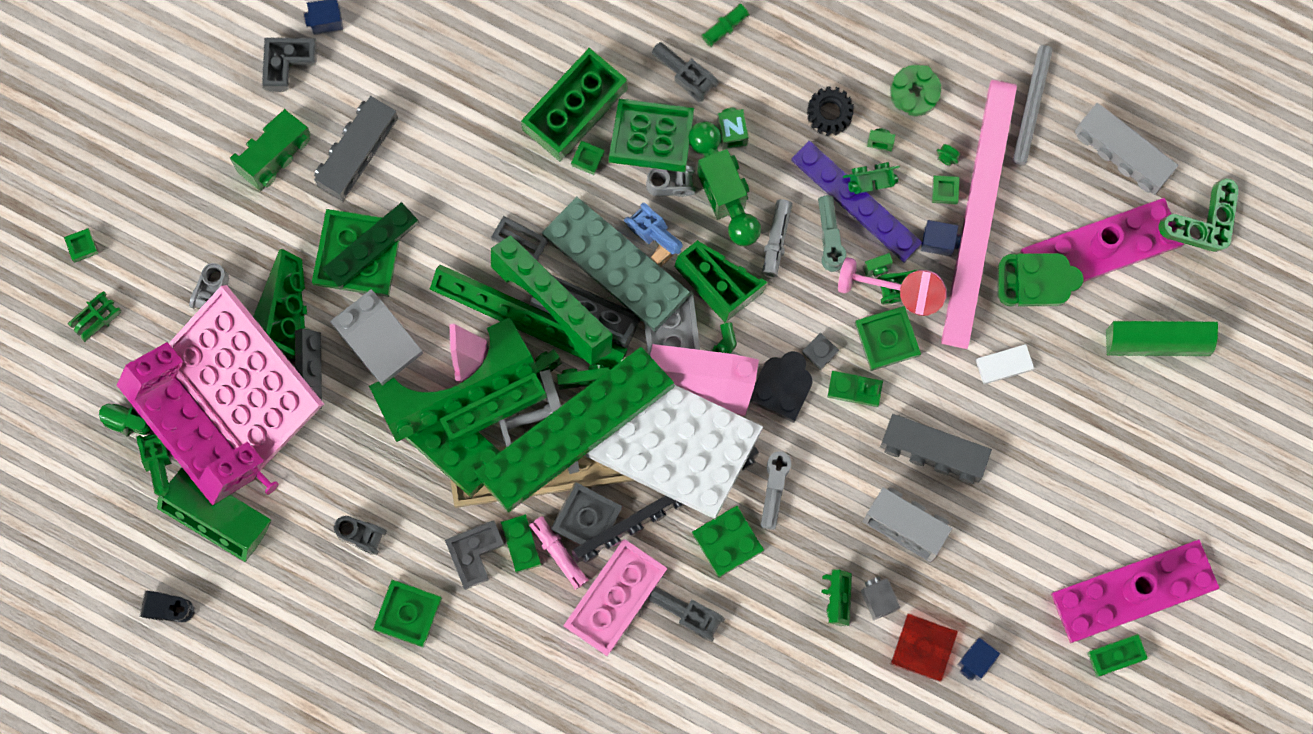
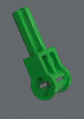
(155, 459)

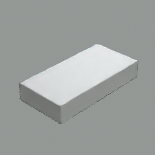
(1004, 364)

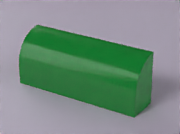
(1161, 338)
(227, 523)

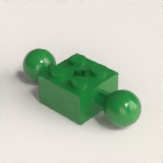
(723, 185)

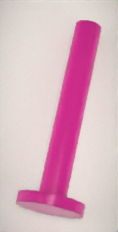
(270, 486)

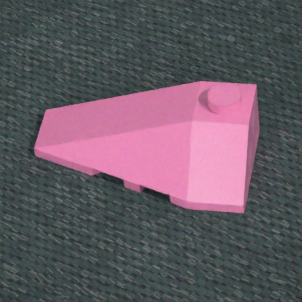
(467, 352)
(711, 375)

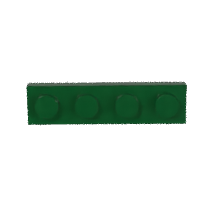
(371, 245)

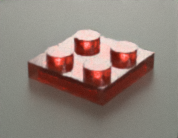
(923, 647)

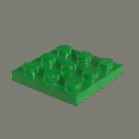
(651, 135)
(338, 233)

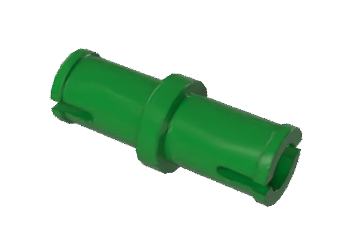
(725, 25)

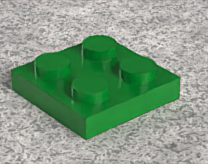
(887, 338)
(727, 541)
(407, 613)

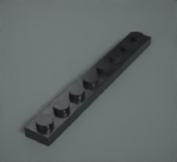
(635, 522)

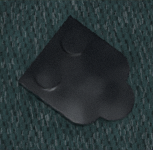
(783, 385)

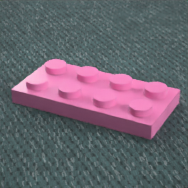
(615, 597)

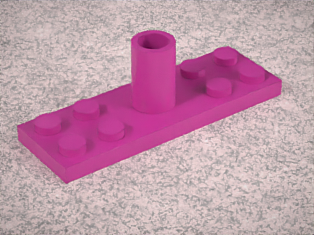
(1129, 235)
(1114, 601)

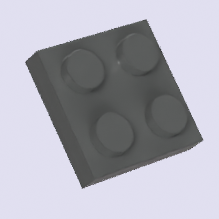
(585, 515)

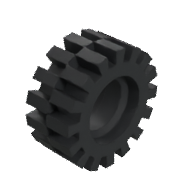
(830, 96)

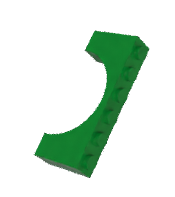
(413, 411)

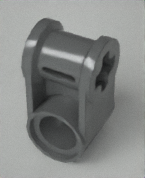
(361, 534)

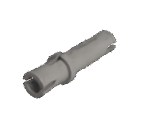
(774, 248)

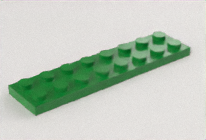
(574, 429)

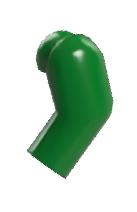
(728, 340)

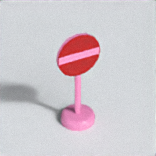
(920, 291)

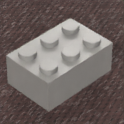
(907, 524)

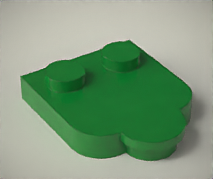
(1046, 279)

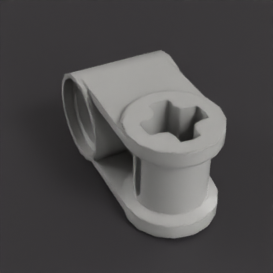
(673, 182)
(205, 288)

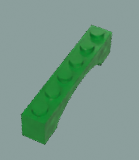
(586, 333)

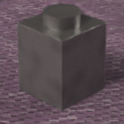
(879, 598)

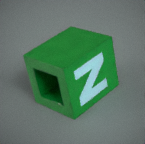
(732, 128)

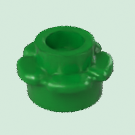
(948, 155)

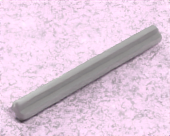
(1032, 105)

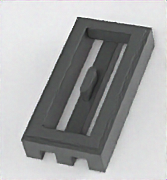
(506, 221)

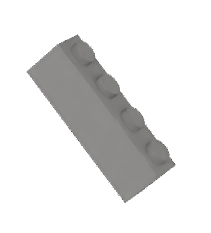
(1125, 149)

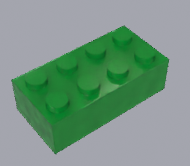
(574, 104)

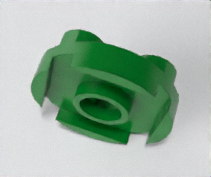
(909, 102)

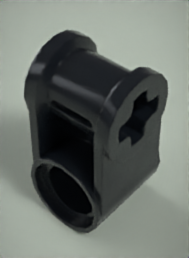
(162, 607)

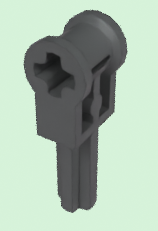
(688, 75)
(693, 615)

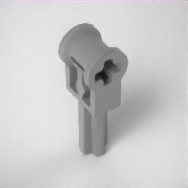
(774, 489)

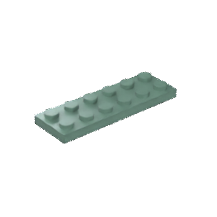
(616, 264)

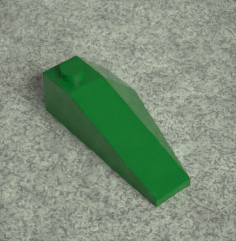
(281, 302)

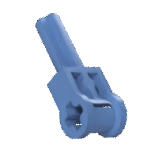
(652, 227)

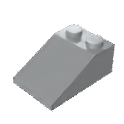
(376, 337)

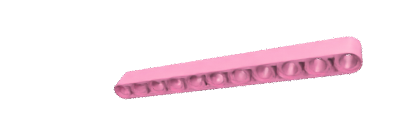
(979, 214)

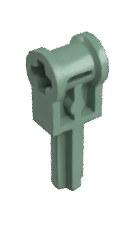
(830, 236)

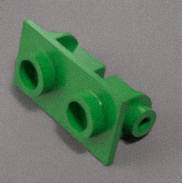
(862, 179)

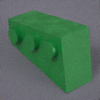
(271, 150)
(718, 281)

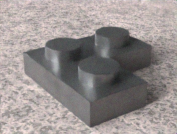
(468, 548)

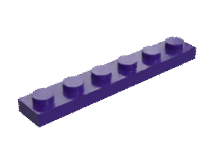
(860, 206)

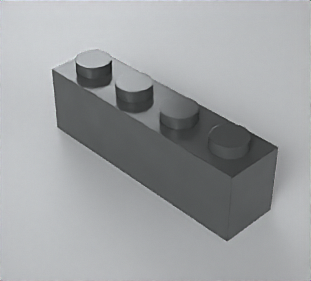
(356, 148)
(936, 449)

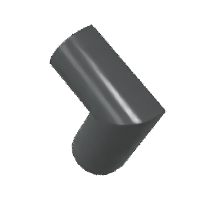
(280, 54)

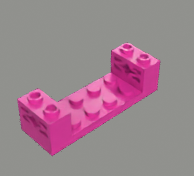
(184, 427)

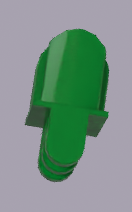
(90, 320)
(122, 419)

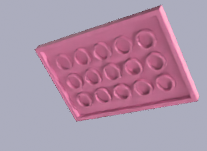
(242, 377)

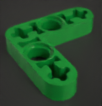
(1213, 225)

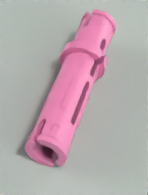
(559, 553)

